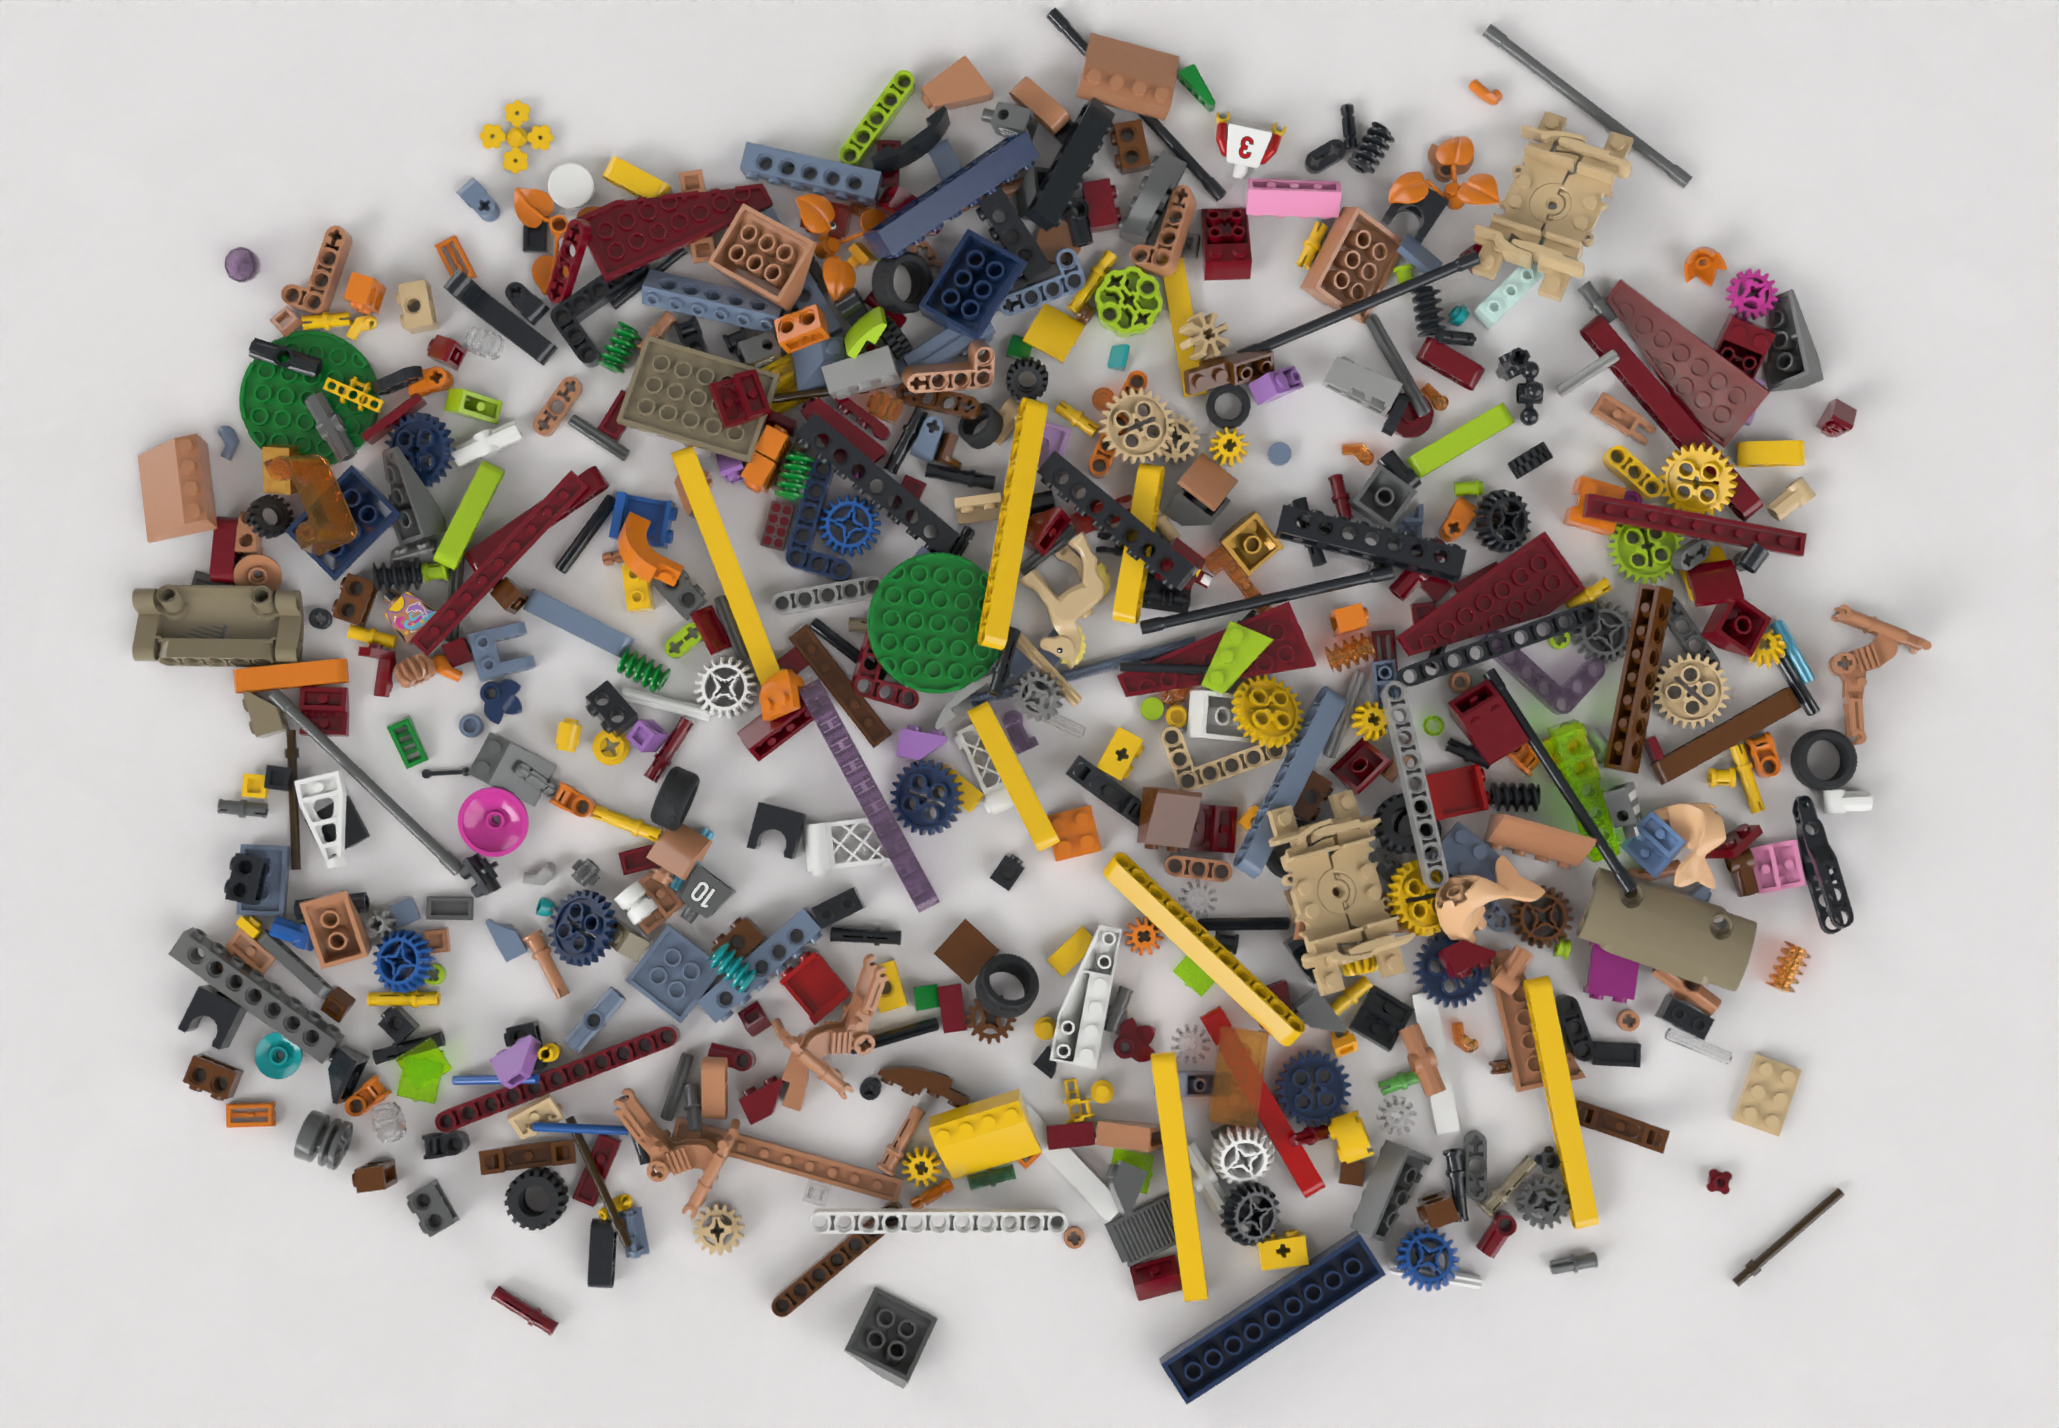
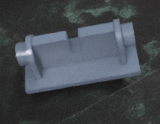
(636, 1232)

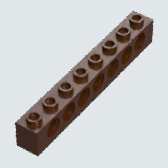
(1638, 678)

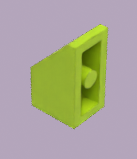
(473, 405)

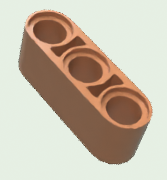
(1044, 107)
(1209, 868)
(714, 1087)

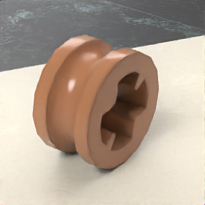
(1636, 1021)
(1069, 1243)

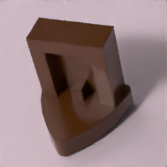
(946, 449)

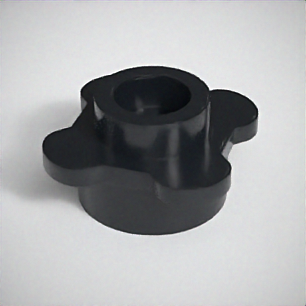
(1549, 1166)

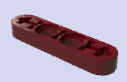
(578, 235)

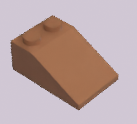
(335, 929)

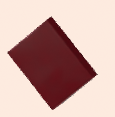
(1360, 766)

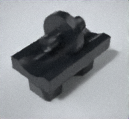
(482, 873)

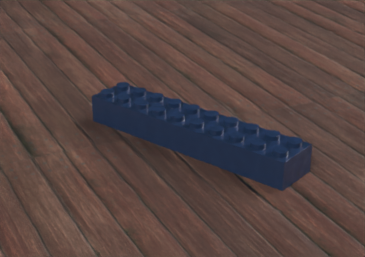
(1271, 1317)

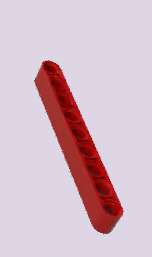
(1274, 1122)

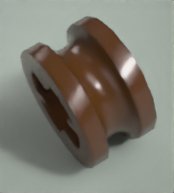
(1086, 314)
(1500, 1066)

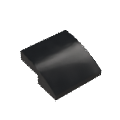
(354, 828)
(1381, 1018)

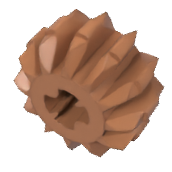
(414, 670)

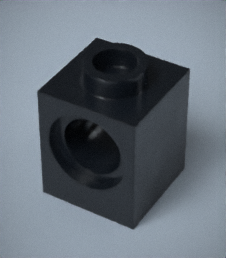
(998, 877)
(408, 1026)

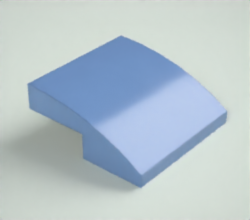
(1655, 845)

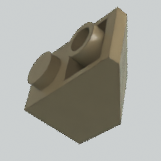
(264, 716)
(628, 941)

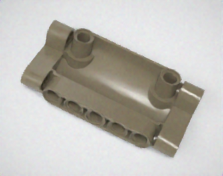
(254, 635)
(1668, 931)

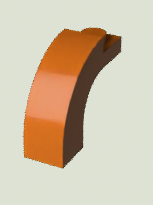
(641, 557)

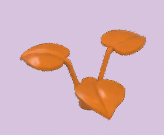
(1479, 189)
(532, 208)
(816, 215)

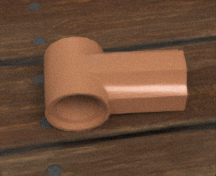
(1508, 975)

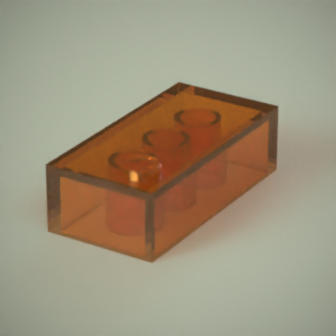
(1237, 1076)

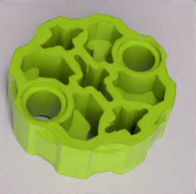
(1150, 302)

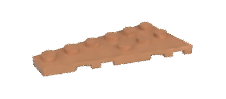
(1519, 1035)

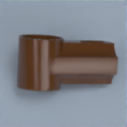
(1743, 873)

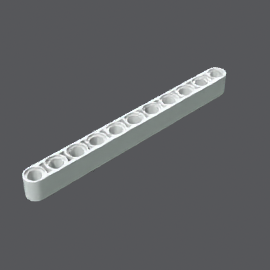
(927, 1216)

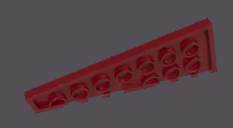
(1285, 653)

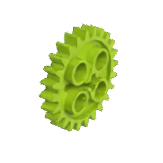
(1624, 551)

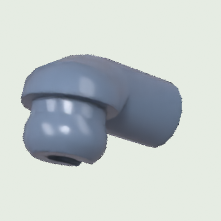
(230, 440)

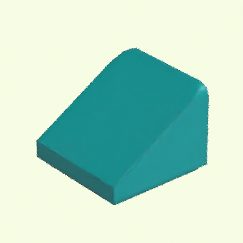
(1118, 357)

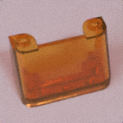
(328, 513)

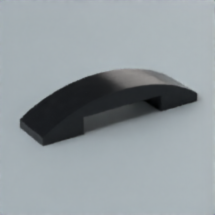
(915, 148)
(1105, 789)

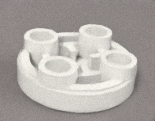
(571, 186)

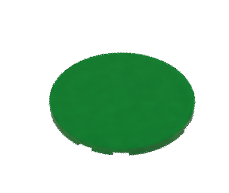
(275, 397)
(928, 623)

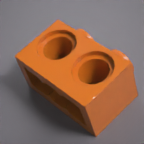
(364, 294)
(801, 328)
(774, 444)
(759, 473)
(1348, 619)

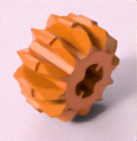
(1143, 944)

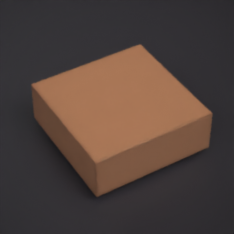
(286, 321)
(438, 940)

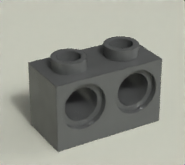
(677, 595)
(438, 1205)

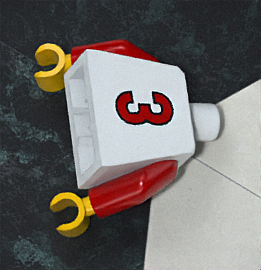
(1246, 144)

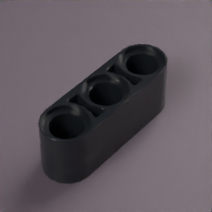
(1582, 1036)
(602, 1254)

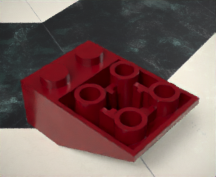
(1226, 244)
(1744, 343)
(1487, 722)

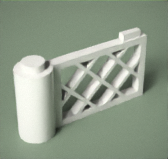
(996, 796)
(820, 850)

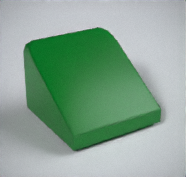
(1018, 349)
(926, 997)

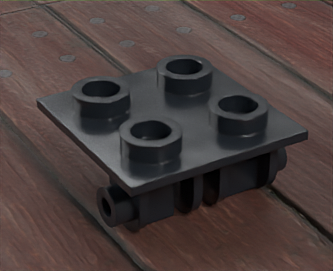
(1160, 597)

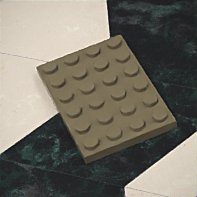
(674, 400)

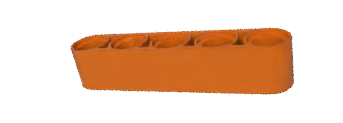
(1107, 456)
(291, 675)

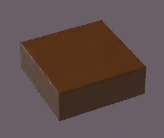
(1352, 1173)

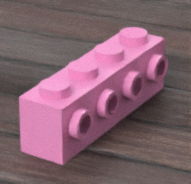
(1293, 198)

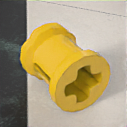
(1721, 777)

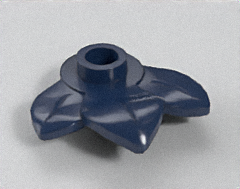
(503, 702)

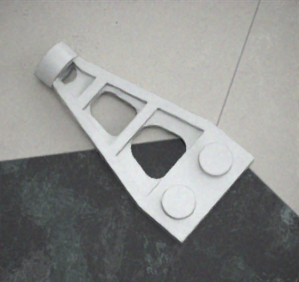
(317, 788)

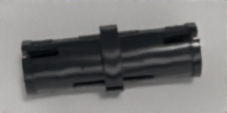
(1466, 752)

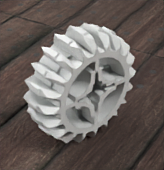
(717, 695)
(1250, 1144)

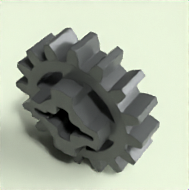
(1036, 687)
(1552, 1201)

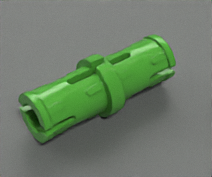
(1398, 1082)

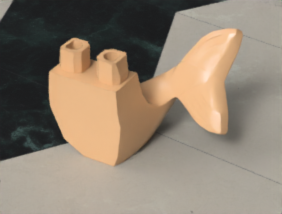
(1703, 833)
(1463, 897)

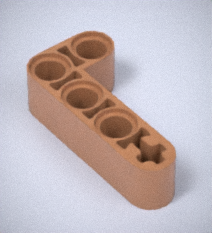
(1181, 205)
(322, 270)
(923, 374)

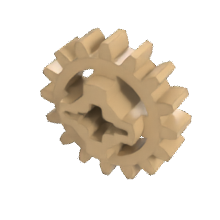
(1185, 438)
(708, 1230)

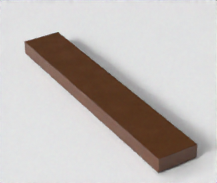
(840, 686)

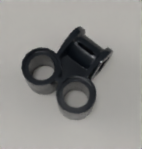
(851, 306)

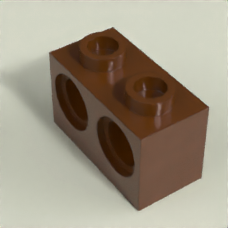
(1135, 146)
(362, 602)
(214, 1071)
(375, 1176)
(1437, 1210)

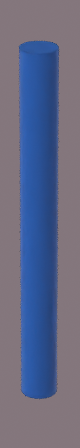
(487, 1079)
(579, 1128)

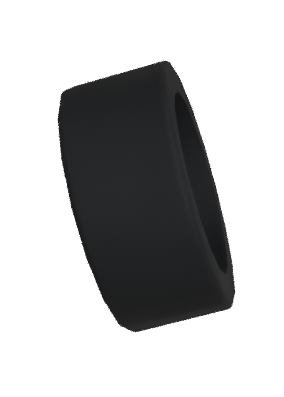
(1240, 393)
(985, 436)

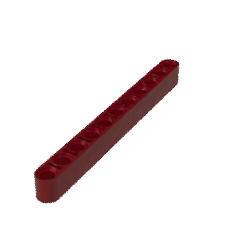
(1662, 406)
(547, 1083)

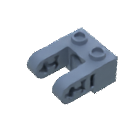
(486, 654)

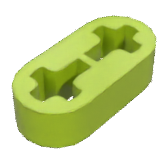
(680, 636)

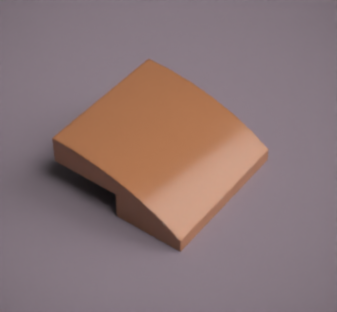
(1207, 482)
(679, 850)
(666, 900)

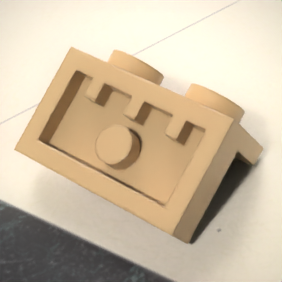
(978, 508)
(540, 1110)

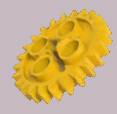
(1699, 459)
(1267, 711)
(1425, 919)

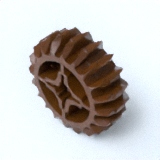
(1557, 929)

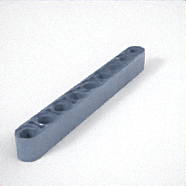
(1290, 778)

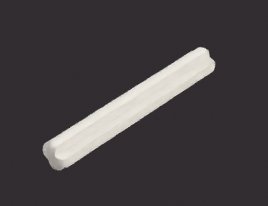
(665, 704)
(1461, 1278)

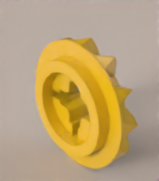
(608, 757)

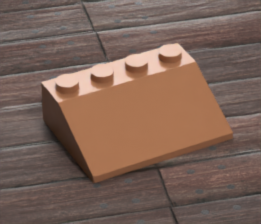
(1128, 76)
(764, 257)
(1352, 261)
(177, 489)
(1537, 839)

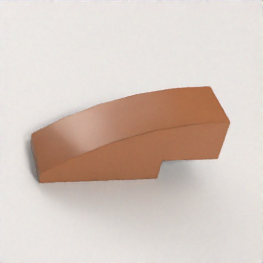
(797, 1075)

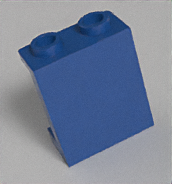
(659, 512)

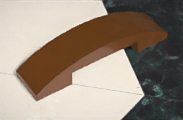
(1622, 1126)
(527, 1156)

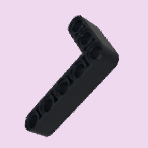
(594, 303)
(499, 317)

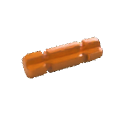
(932, 1194)

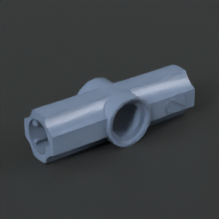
(585, 1030)

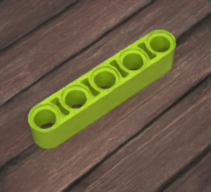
(880, 109)
(1460, 440)
(469, 515)

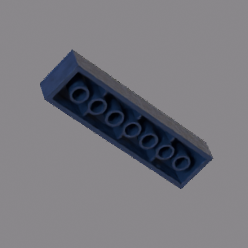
(951, 195)

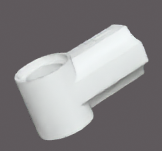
(1841, 801)

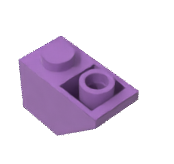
(1275, 385)
(730, 468)
(918, 744)
(517, 1061)

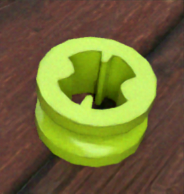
(1551, 642)
(1563, 948)
(442, 975)

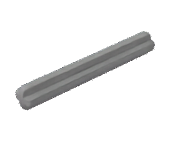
(1341, 725)

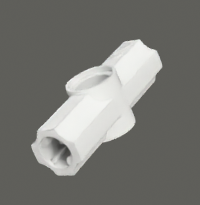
(487, 443)
(1205, 1179)

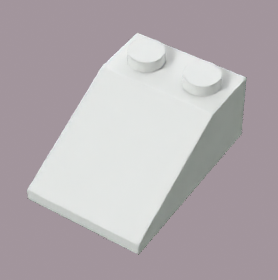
(1212, 718)

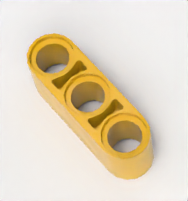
(634, 179)
(1771, 453)
(1644, 475)

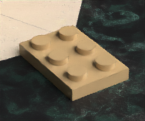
(1766, 1095)

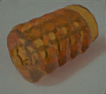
(1350, 652)
(1788, 968)

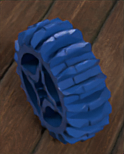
(847, 536)
(394, 971)
(1432, 1266)

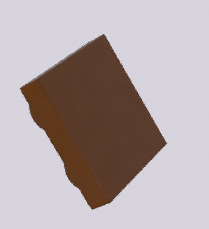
(966, 951)

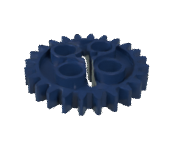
(419, 447)
(920, 817)
(569, 938)
(1434, 982)
(1334, 1085)

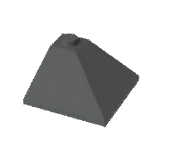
(890, 1337)

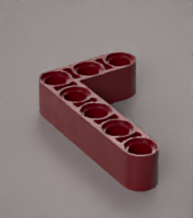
(875, 684)

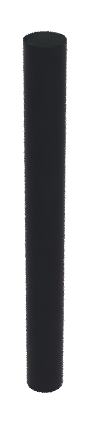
(637, 286)
(1163, 668)

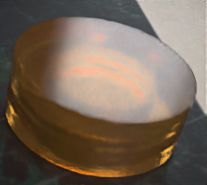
(1101, 397)

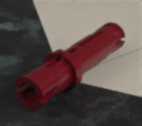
(666, 753)
(524, 1310)

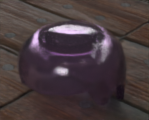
(242, 264)

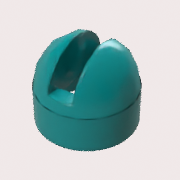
(544, 906)

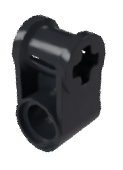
(528, 304)
(691, 334)
(440, 1144)

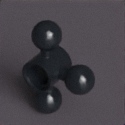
(1530, 394)

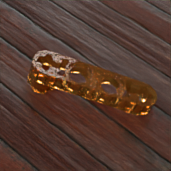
(1221, 560)

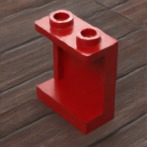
(1458, 791)
(815, 986)

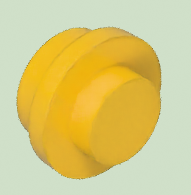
(1177, 716)
(1045, 1028)
(1102, 1091)

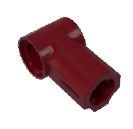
(732, 1055)
(1495, 1236)

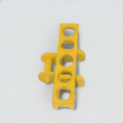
(365, 400)
(1076, 1101)

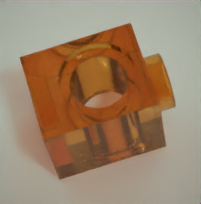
(885, 407)

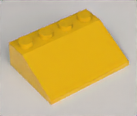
(984, 1134)

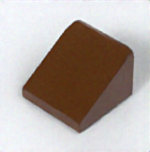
(338, 1004)

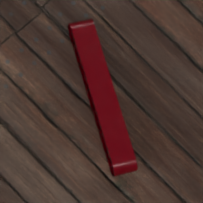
(478, 554)

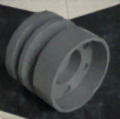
(323, 1139)

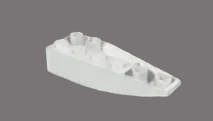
(1086, 1004)

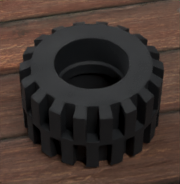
(1384, 828)
(522, 1212)

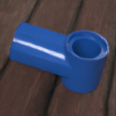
(292, 932)

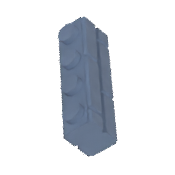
(944, 347)

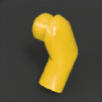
(361, 324)
(621, 1202)

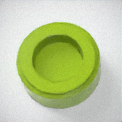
(1152, 708)

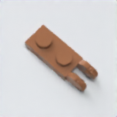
(1621, 418)

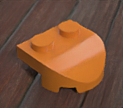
(780, 694)

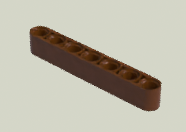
(1725, 735)
(826, 1263)

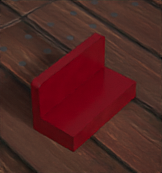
(1156, 1277)

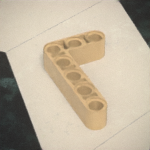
(1218, 765)

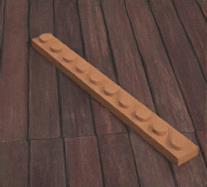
(798, 1162)

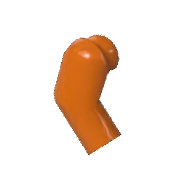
(1483, 93)
(445, 669)

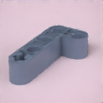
(1039, 287)

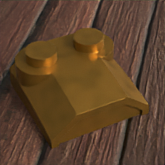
(1250, 542)

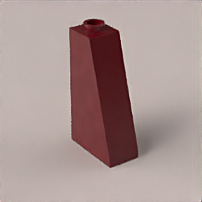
(847, 429)

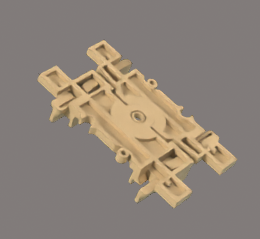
(1542, 184)
(1359, 897)

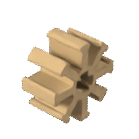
(1203, 336)

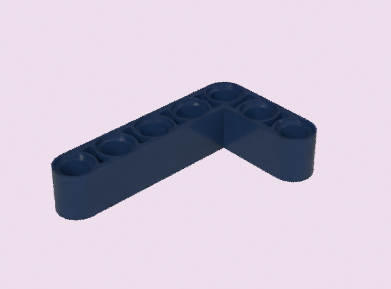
(811, 526)

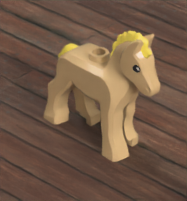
(1073, 602)

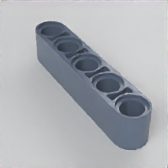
(578, 623)

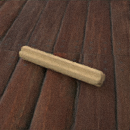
(1042, 663)

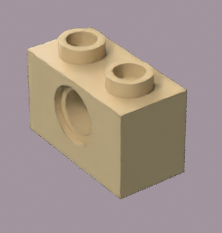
(423, 319)

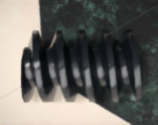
(1371, 148)
(1427, 311)
(397, 576)
(1515, 796)

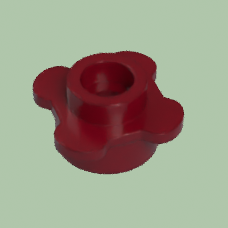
(1714, 1176)

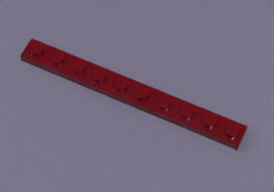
(1693, 524)
(499, 563)

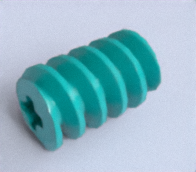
(733, 967)

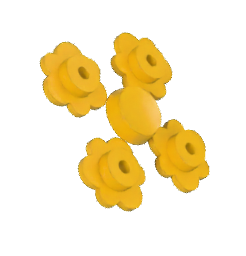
(516, 137)

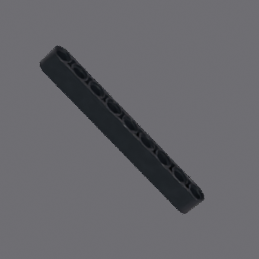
(1508, 644)

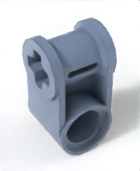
(478, 198)
(928, 443)

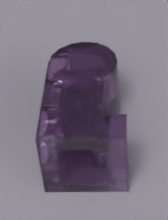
(1014, 725)

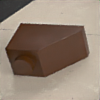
(509, 595)

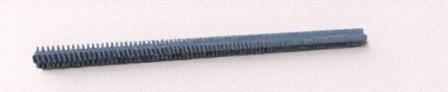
(1094, 668)

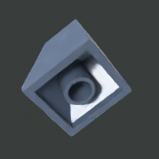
(809, 360)

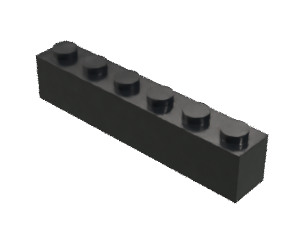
(1070, 164)

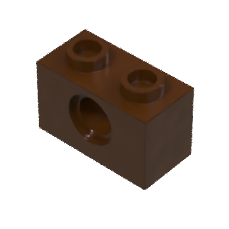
(1322, 788)
(748, 930)

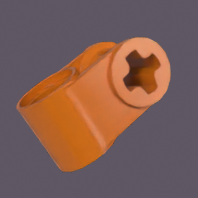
(429, 383)
(1458, 517)
(1763, 753)
(1524, 759)
(570, 798)
(370, 1095)

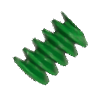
(620, 348)
(794, 476)
(643, 671)

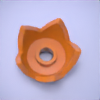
(1703, 264)

